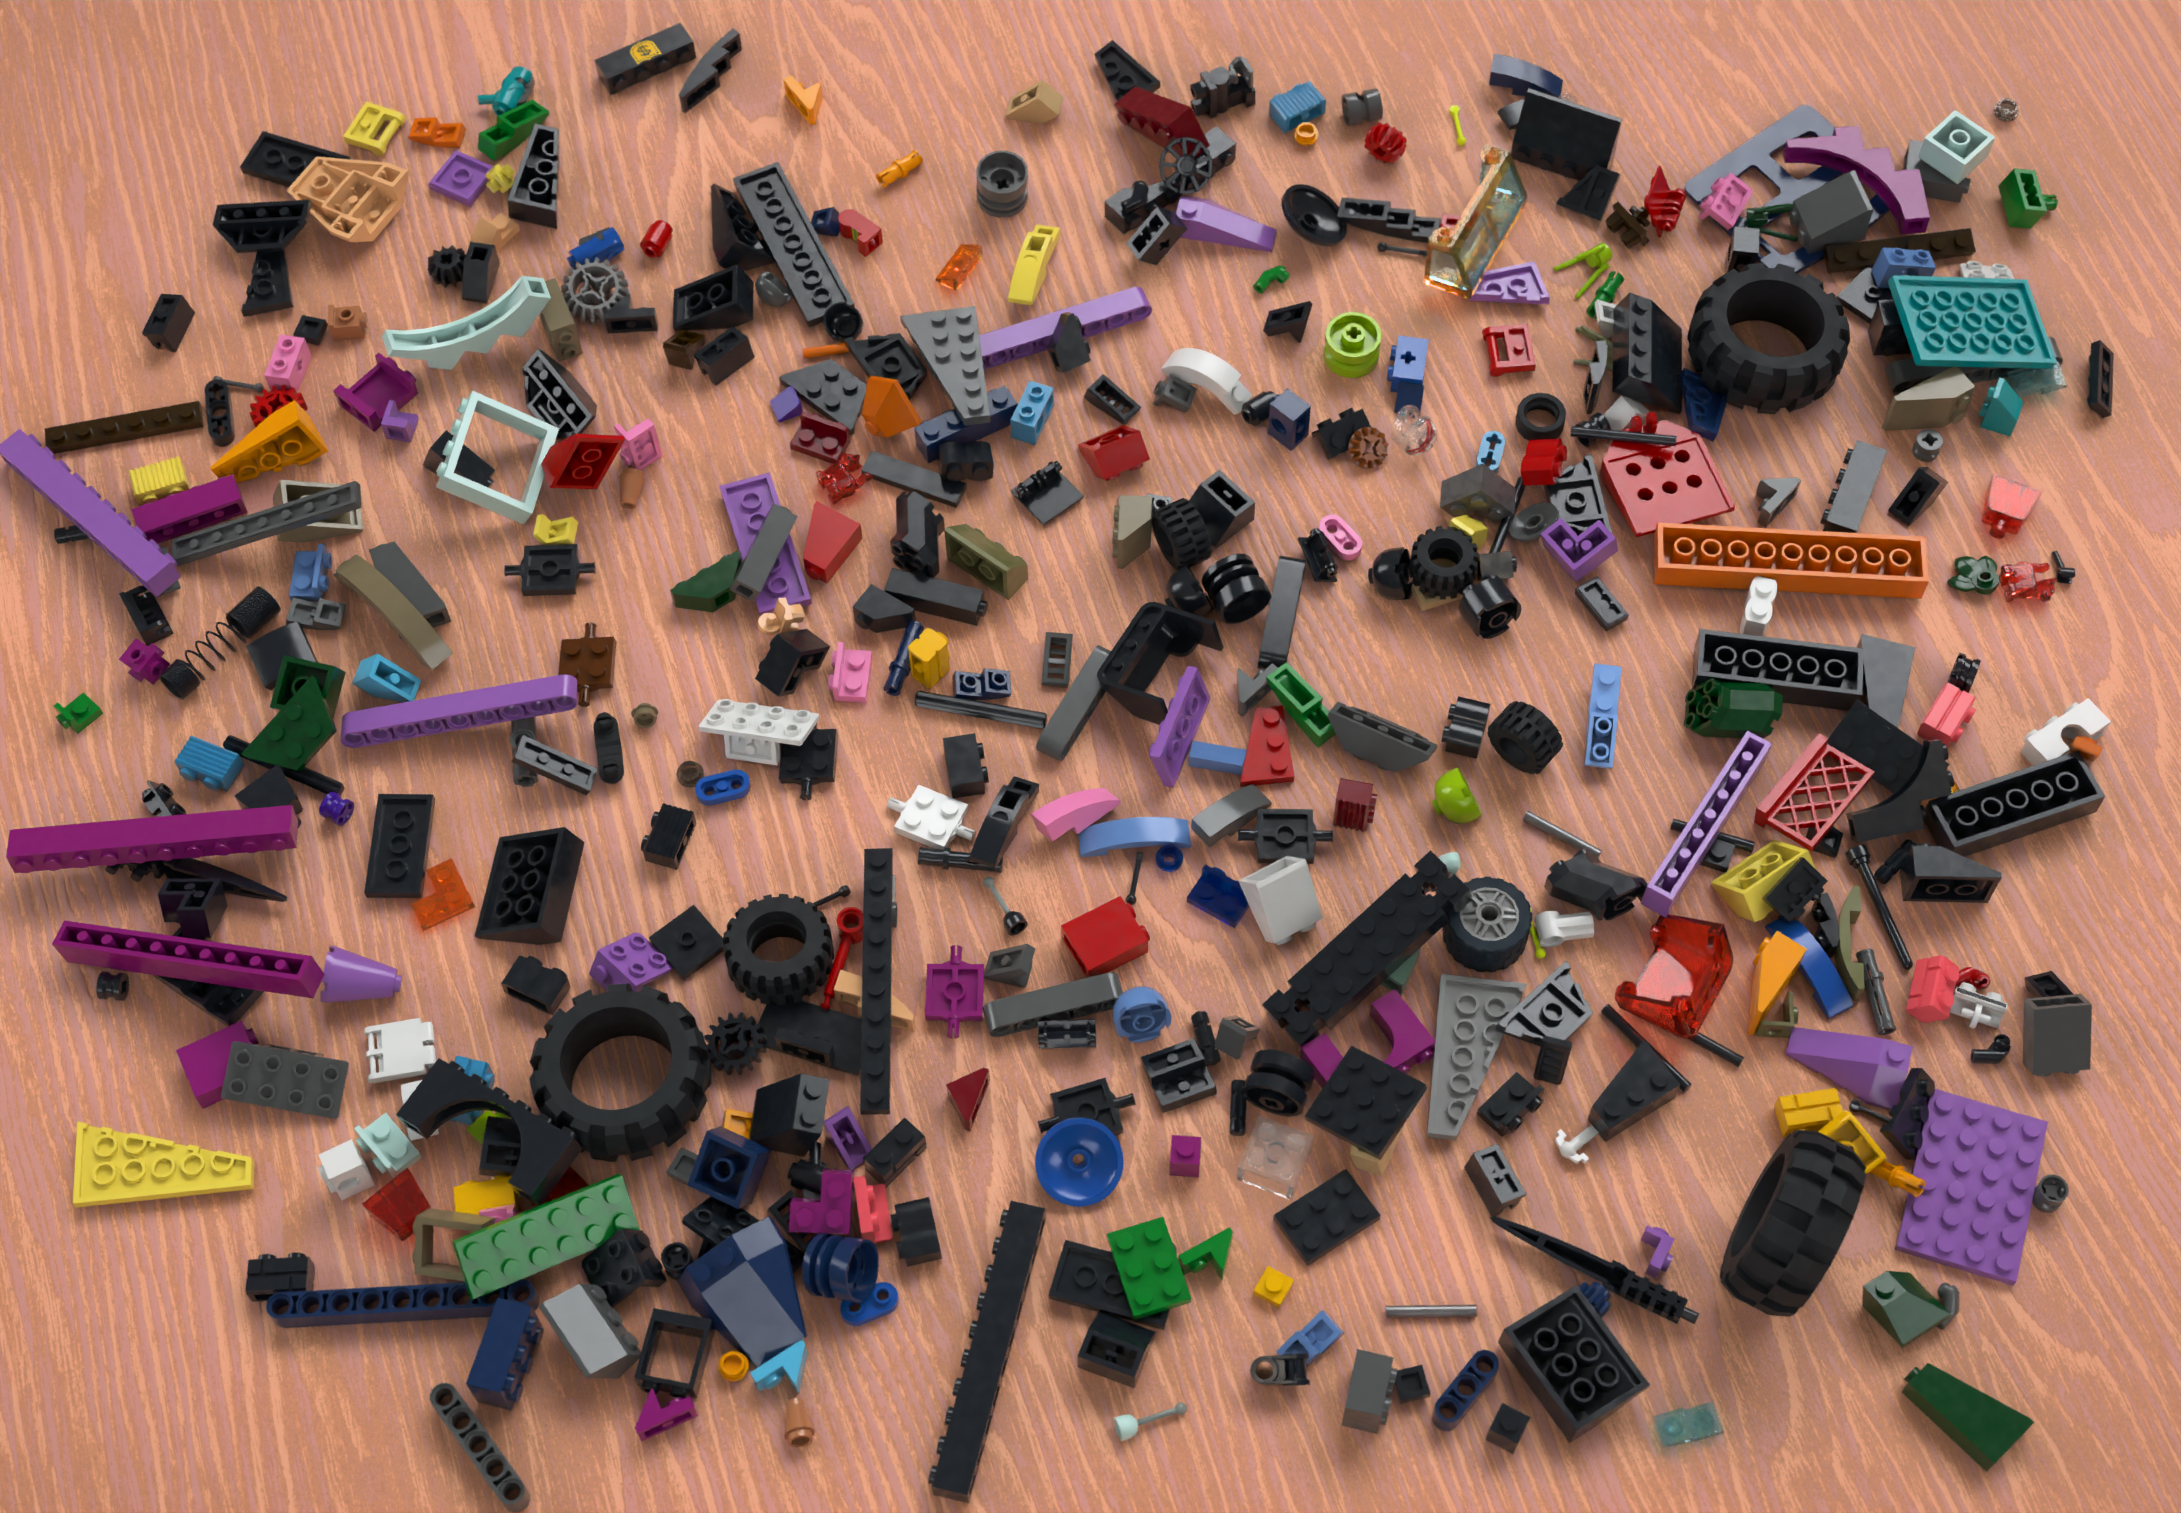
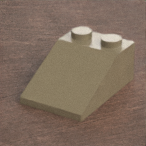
(1931, 403)
(335, 526)

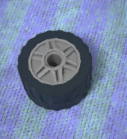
(1490, 928)

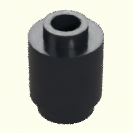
(1257, 409)

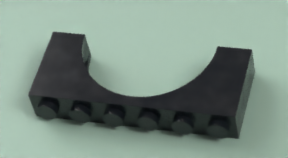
(451, 1092)

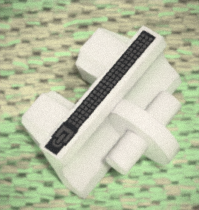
(1977, 1007)

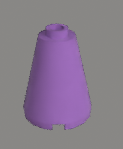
(357, 977)

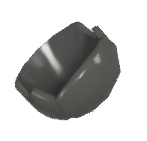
(772, 290)

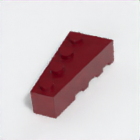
(1160, 119)

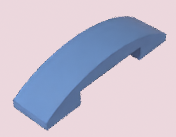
(1133, 833)

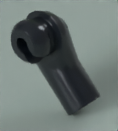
(1138, 198)

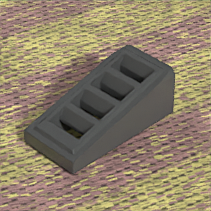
(1057, 639)

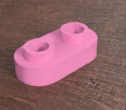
(1342, 538)

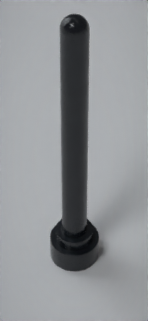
(1859, 858)

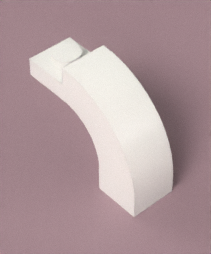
(1211, 373)

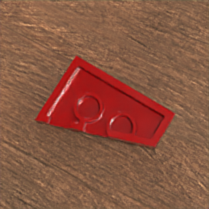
(1268, 750)

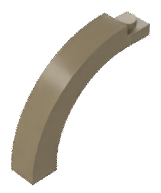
(395, 609)

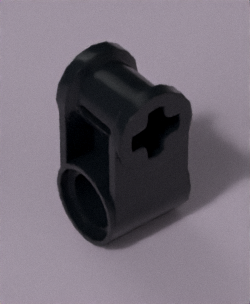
(1283, 1369)

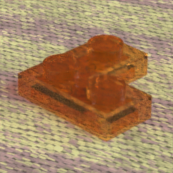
(448, 901)

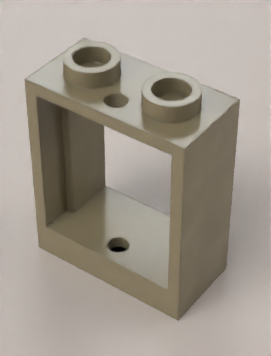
(560, 324)
(424, 1229)

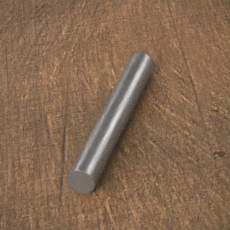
(1559, 833)
(1416, 1311)

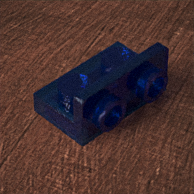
(1219, 896)

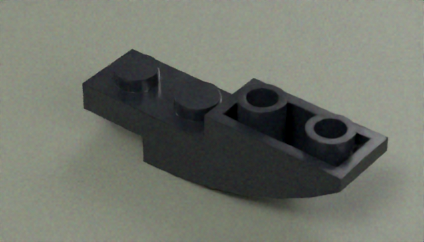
(1002, 821)

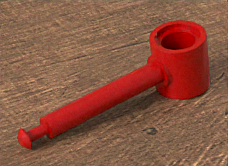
(848, 938)

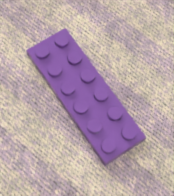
(747, 506)

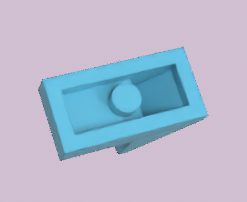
(789, 1363)

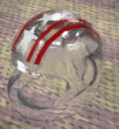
(1414, 437)

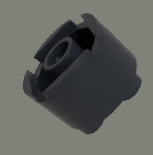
(1489, 607)

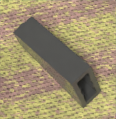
(407, 579)

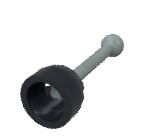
(1013, 921)

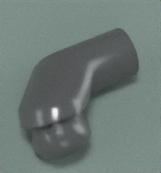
(1950, 1303)

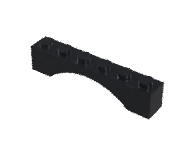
(1159, 195)

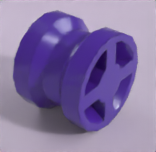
(336, 808)

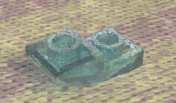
(2032, 380)
(1688, 1425)

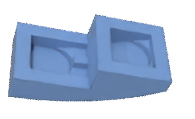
(1313, 1338)

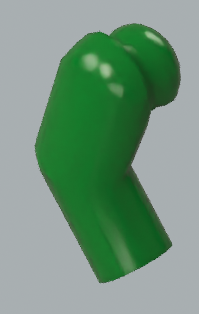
(1268, 276)

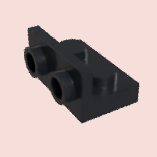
(1795, 890)
(1510, 1103)

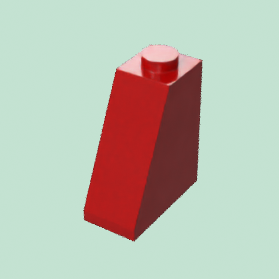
(829, 542)

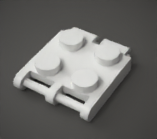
(400, 1049)

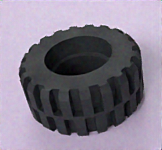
(784, 979)

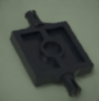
(550, 569)
(811, 761)
(1285, 834)
(1089, 1101)

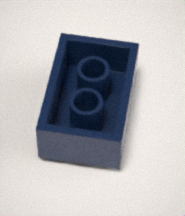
(505, 1354)

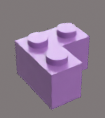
(1580, 552)

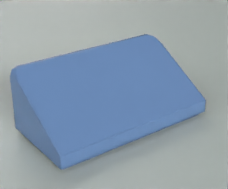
(1217, 757)

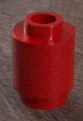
(656, 239)

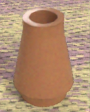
(630, 487)
(798, 1424)

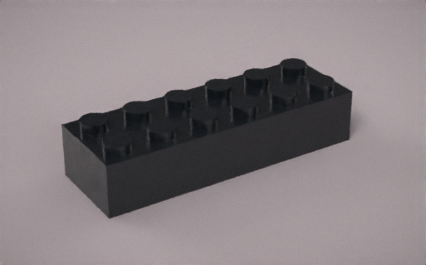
(1796, 669)
(2014, 805)

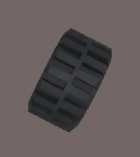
(1181, 534)
(1446, 545)
(1525, 737)

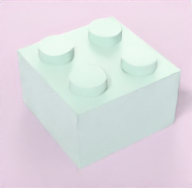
(1956, 147)

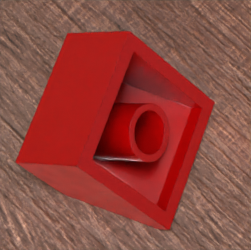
(1115, 452)

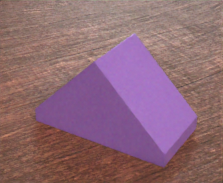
(847, 1137)

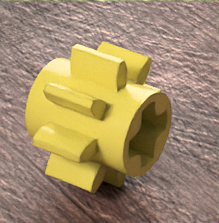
(500, 178)

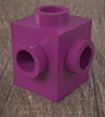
(144, 661)

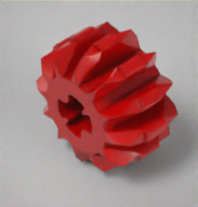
(1385, 143)

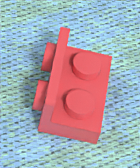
(873, 1211)

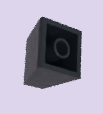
(790, 1114)

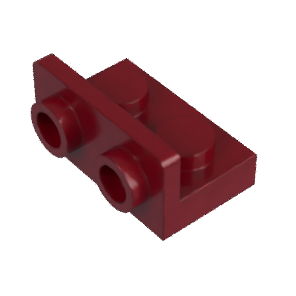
(820, 438)

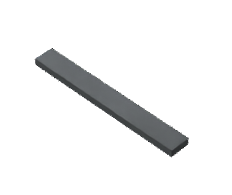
(266, 523)

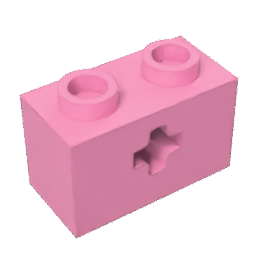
(288, 363)

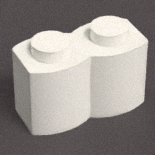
(1758, 606)

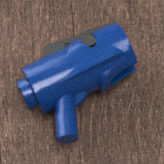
(602, 244)

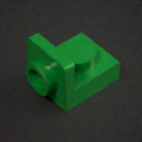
(78, 713)

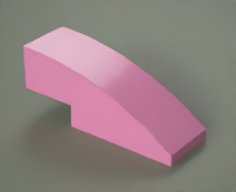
(1073, 812)

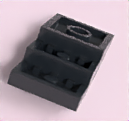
(219, 1001)

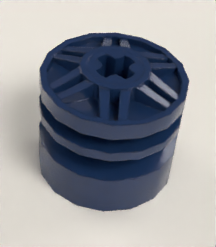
(840, 1267)

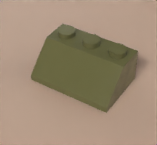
(985, 559)

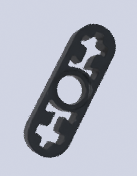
(225, 420)

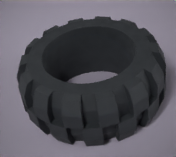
(1778, 298)
(611, 1016)
(1793, 1223)

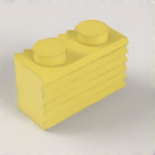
(158, 480)

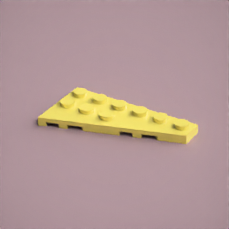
(139, 1167)

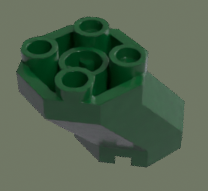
(1732, 709)

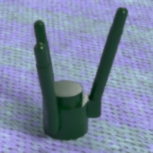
(1759, 216)

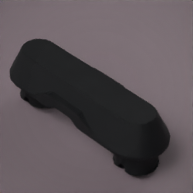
(608, 748)

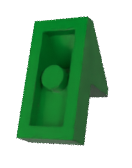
(1213, 1249)

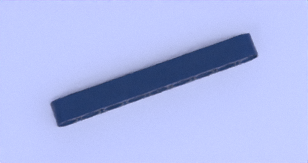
(389, 1298)

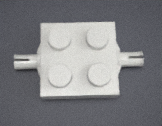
(931, 818)

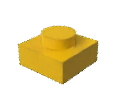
(1273, 1287)

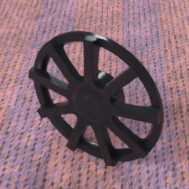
(1186, 165)

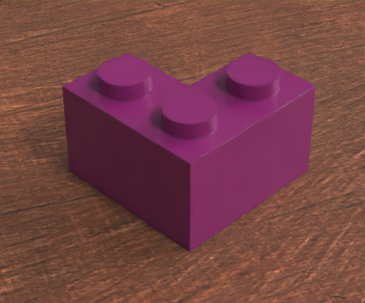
(829, 1213)

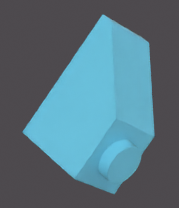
(386, 680)

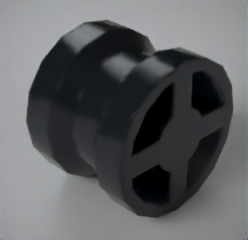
(112, 986)

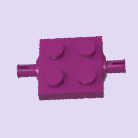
(954, 992)

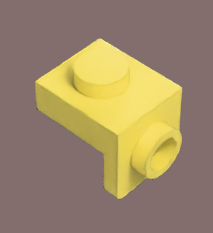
(555, 532)

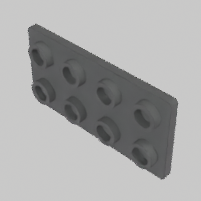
(285, 1079)

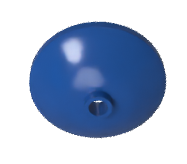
(1083, 1182)

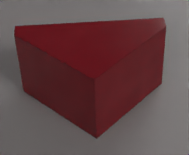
(967, 1095)

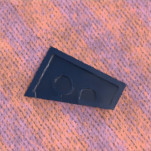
(1702, 406)

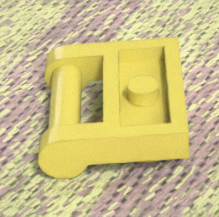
(367, 125)

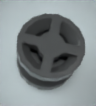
(1921, 447)

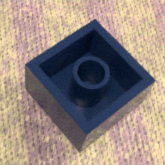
(729, 1167)

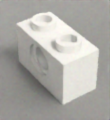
(345, 1170)

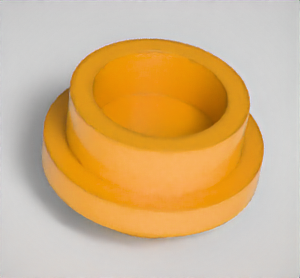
(1306, 134)
(733, 1366)

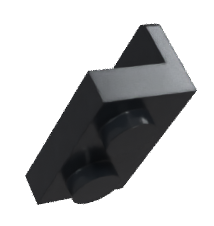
(1337, 434)

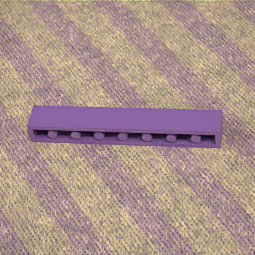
(1706, 824)

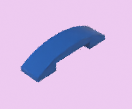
(1816, 968)

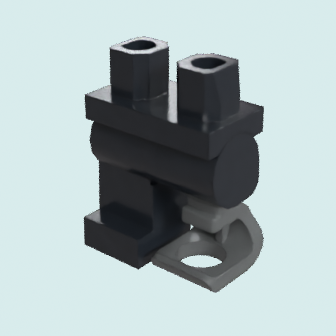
(1223, 89)

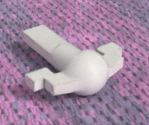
(1569, 1149)

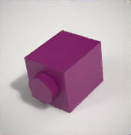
(1185, 1156)

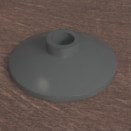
(1533, 521)

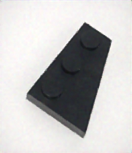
(1123, 71)
(269, 284)

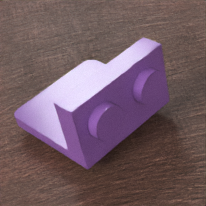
(629, 961)

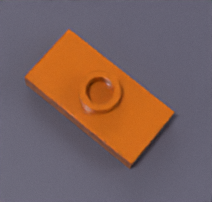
(2087, 747)

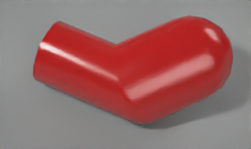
(1974, 977)

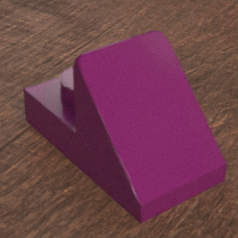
(656, 1420)

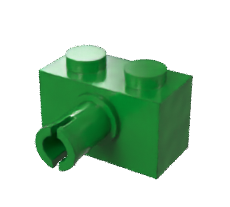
(2024, 199)

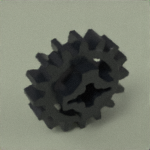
(732, 1055)

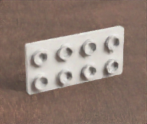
(756, 730)

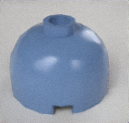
(1141, 1014)

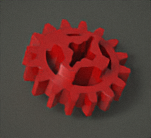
(273, 401)

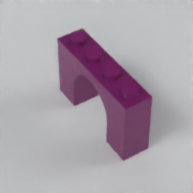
(1405, 1032)

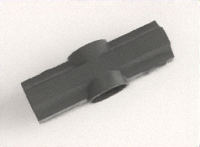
(527, 728)

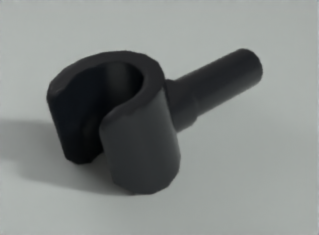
(2064, 574)

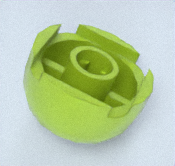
(1455, 798)

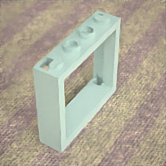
(482, 495)

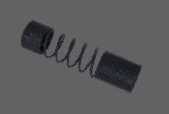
(245, 617)

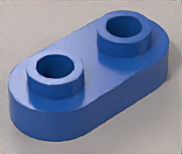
(722, 786)
(872, 1307)

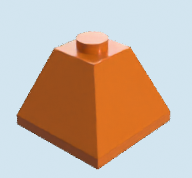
(887, 408)

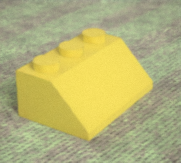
(1754, 877)

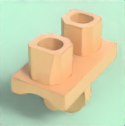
(782, 619)

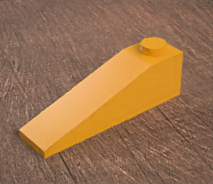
(278, 441)

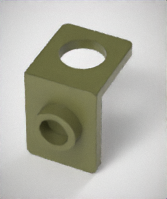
(1785, 1027)

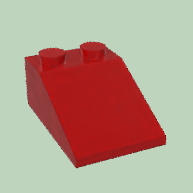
(580, 460)

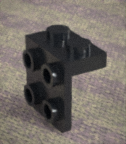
(623, 1265)

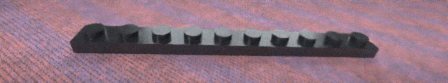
(877, 982)

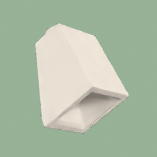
(1282, 899)

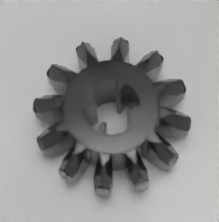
(446, 266)

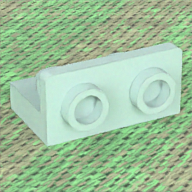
(388, 1145)

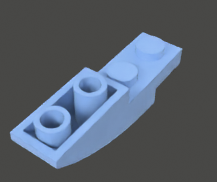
(1602, 716)

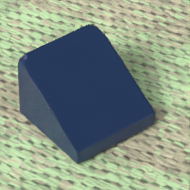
(826, 222)
(1409, 394)

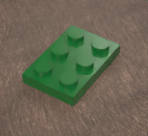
(1148, 1268)

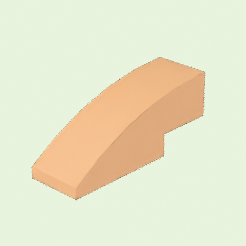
(849, 991)

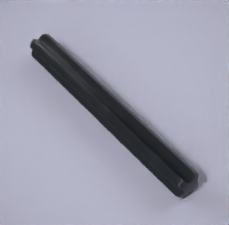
(981, 709)
(306, 776)

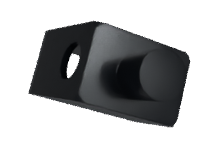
(269, 791)

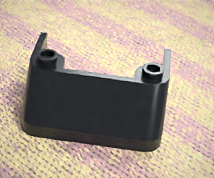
(1143, 650)

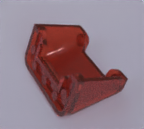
(1680, 976)

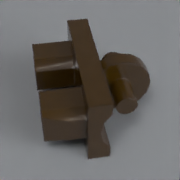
(1635, 232)

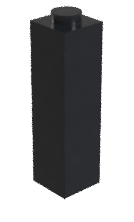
(937, 596)

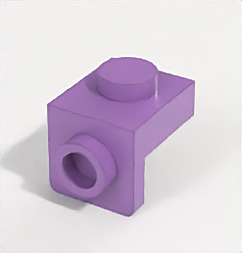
(1662, 1242)

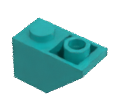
(2002, 408)

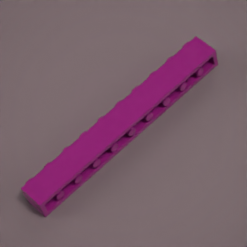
(152, 839)
(189, 959)

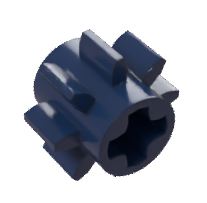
(1597, 1296)

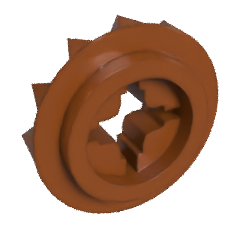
(1357, 447)

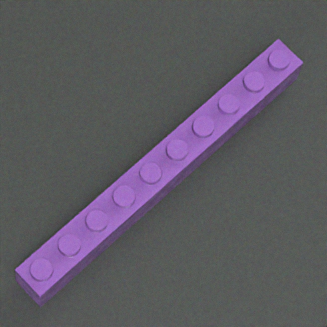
(89, 513)

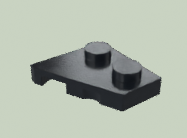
(1592, 193)

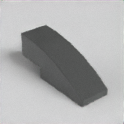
(1229, 814)

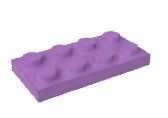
(1179, 726)

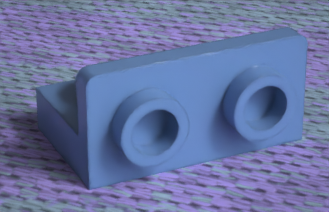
(310, 574)

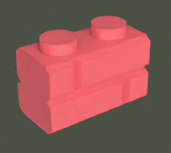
(1947, 715)
(1932, 989)

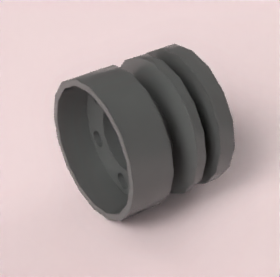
(1002, 184)

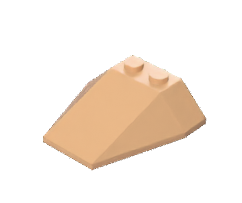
(351, 196)

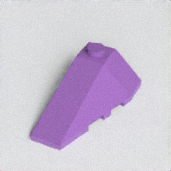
(1220, 225)
(1862, 1064)

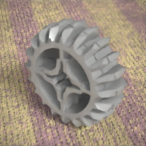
(580, 303)

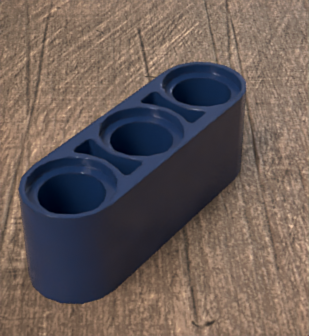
(1460, 1403)

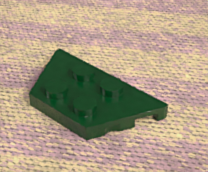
(295, 731)

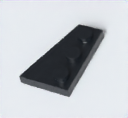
(1911, 1113)

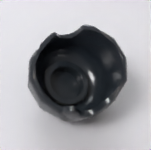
(843, 322)

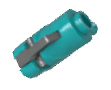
(513, 93)

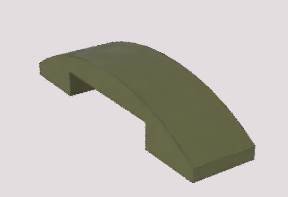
(1850, 972)

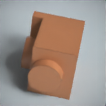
(346, 322)

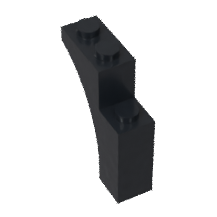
(1902, 810)

